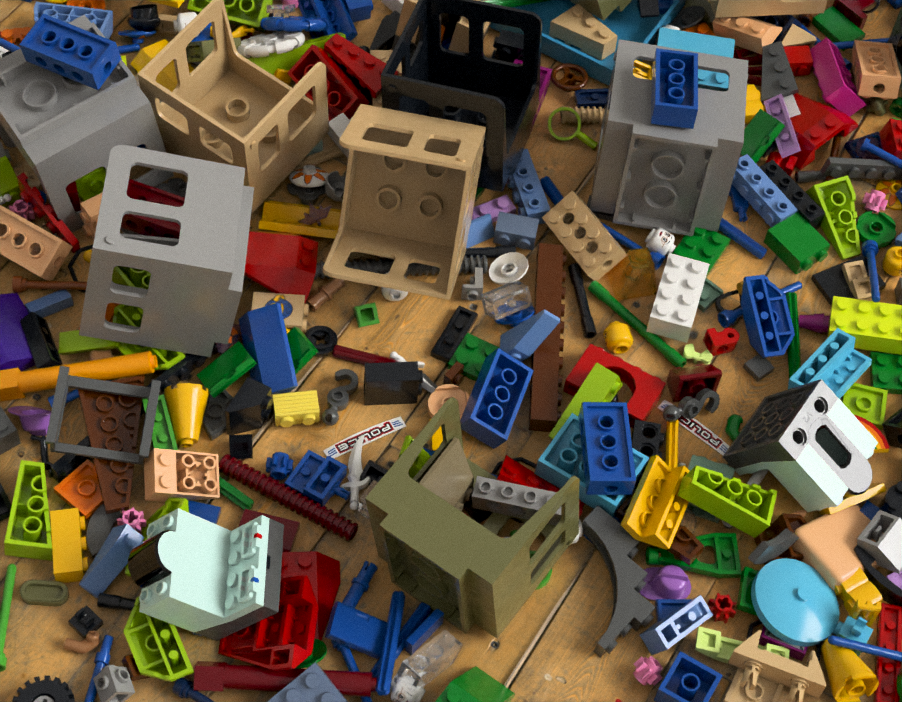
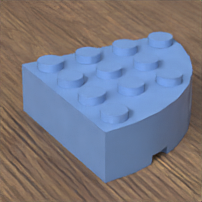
(102, 18)

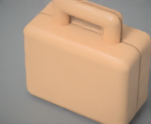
(830, 543)

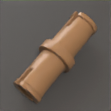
(325, 293)

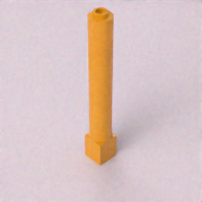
(17, 383)

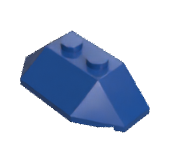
(766, 316)

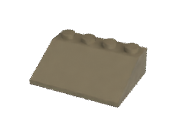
(451, 476)

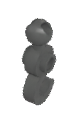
(339, 397)
(690, 407)

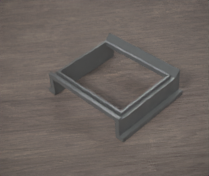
(67, 381)

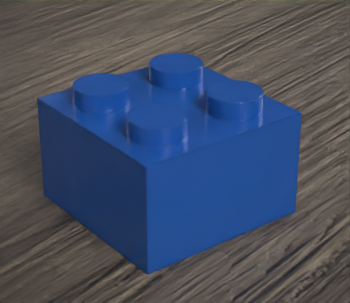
(688, 681)

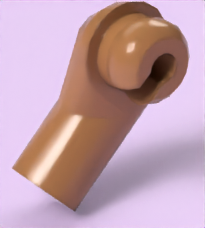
(85, 645)

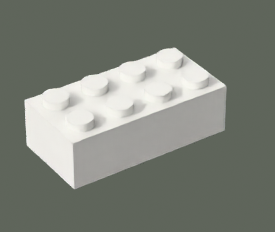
(677, 297)

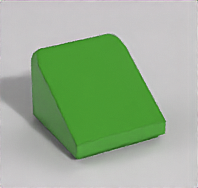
(366, 314)

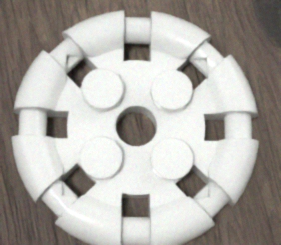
(278, 42)

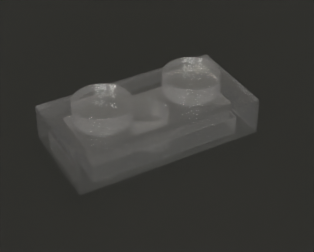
(280, 10)

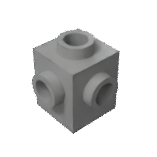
(114, 684)

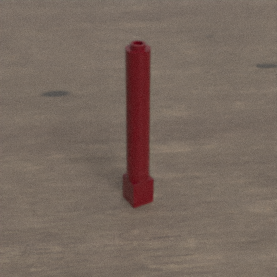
(220, 676)

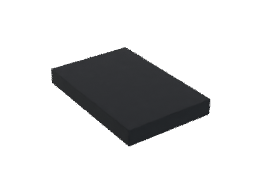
(833, 282)

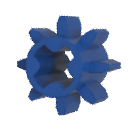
(279, 466)

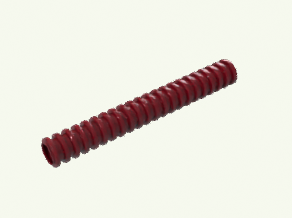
(289, 498)

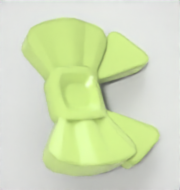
(689, 353)

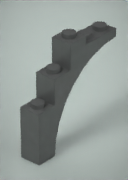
(627, 577)

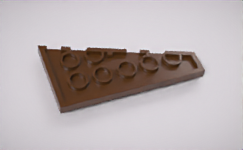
(113, 425)

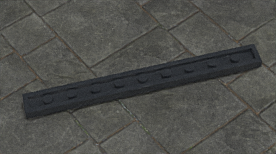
(170, 377)

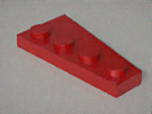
(358, 63)
(46, 212)
(516, 473)

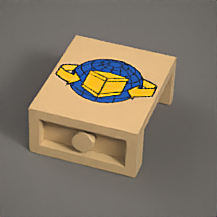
(292, 307)

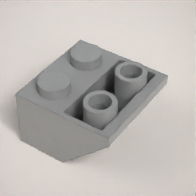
(888, 546)

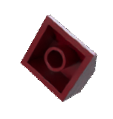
(691, 380)

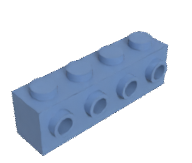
(527, 189)
(761, 192)

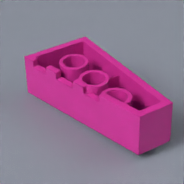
(835, 78)

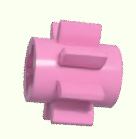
(875, 201)
(23, 209)
(135, 517)
(648, 671)

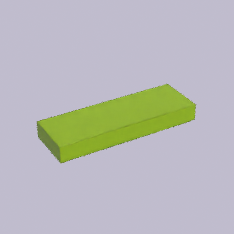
(72, 343)

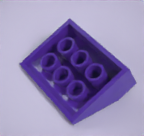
(13, 342)

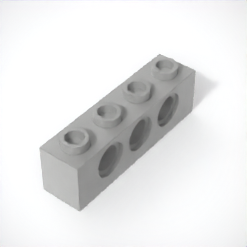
(511, 499)

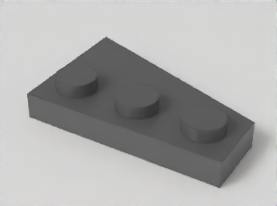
(776, 73)

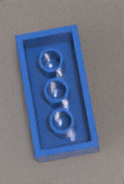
(674, 88)
(496, 398)

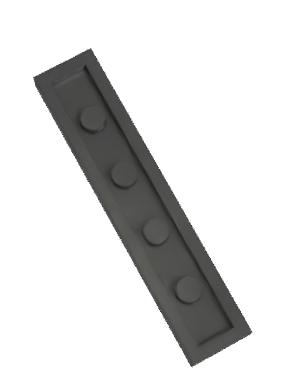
(861, 168)

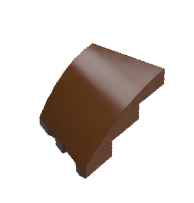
(784, 521)

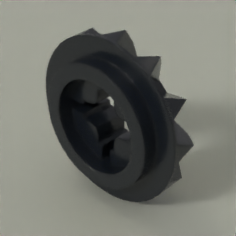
(319, 333)

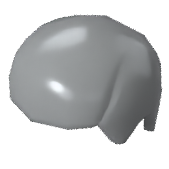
(334, 186)

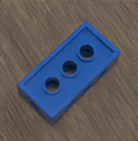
(70, 51)
(606, 448)

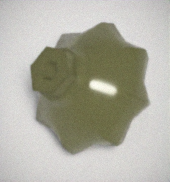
(877, 106)

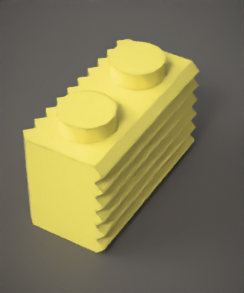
(296, 408)

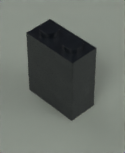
(392, 383)

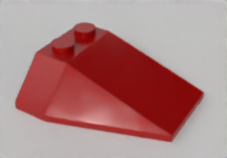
(817, 126)
(281, 261)
(323, 577)
(283, 638)

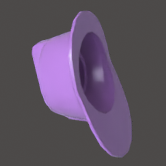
(32, 419)
(666, 583)

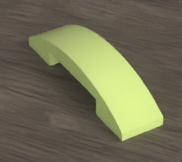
(721, 648)

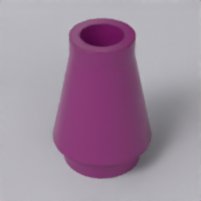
(814, 322)

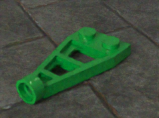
(725, 554)

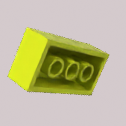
(873, 324)

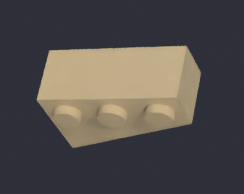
(584, 31)

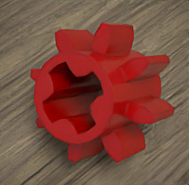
(725, 602)

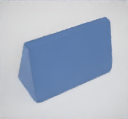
(480, 230)
(50, 303)

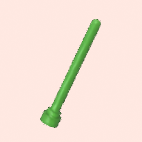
(5, 610)

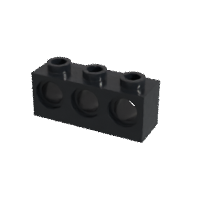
(645, 445)

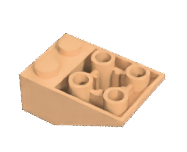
(181, 475)

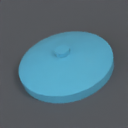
(795, 602)

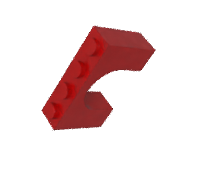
(644, 387)

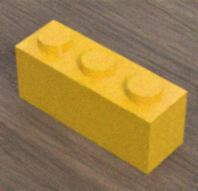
(68, 545)

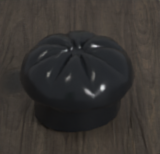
(144, 17)

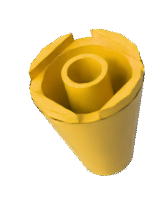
(186, 411)
(847, 674)

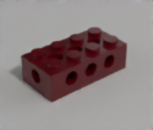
(151, 226)

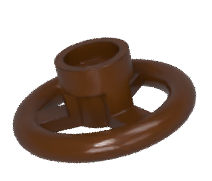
(568, 82)

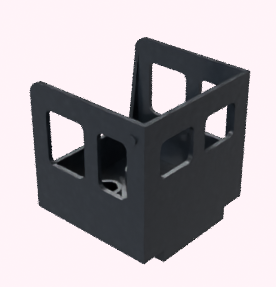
(469, 84)

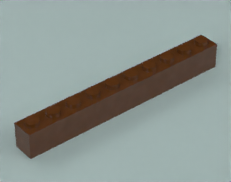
(546, 358)

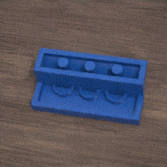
(334, 11)
(268, 344)

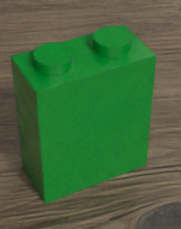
(797, 243)

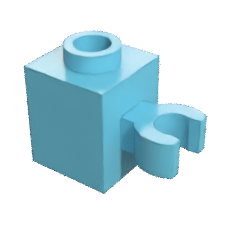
(854, 630)

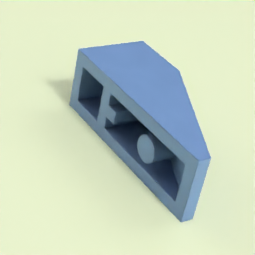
(527, 336)
(110, 559)
(676, 625)

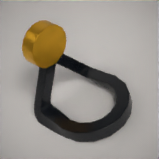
(739, 290)

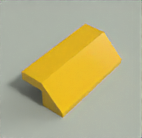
(167, 76)
(285, 217)
(655, 506)

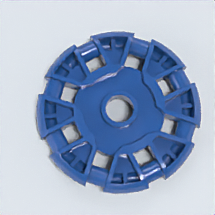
(294, 23)

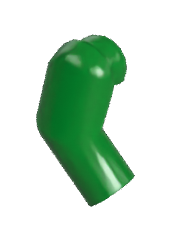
(733, 425)

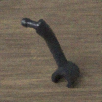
(44, 452)

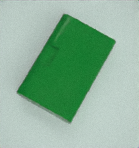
(837, 26)
(760, 135)
(301, 348)
(226, 369)

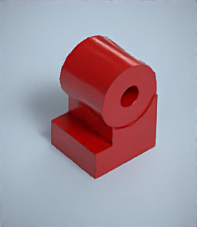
(786, 164)
(721, 342)

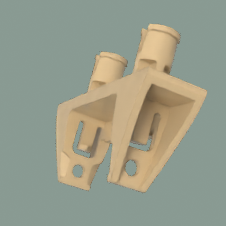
(760, 662)

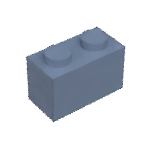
(516, 230)

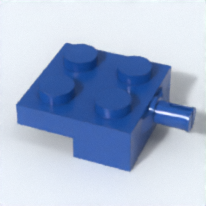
(318, 478)

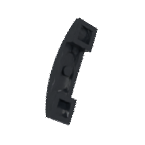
(889, 591)

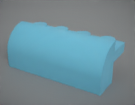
(834, 363)

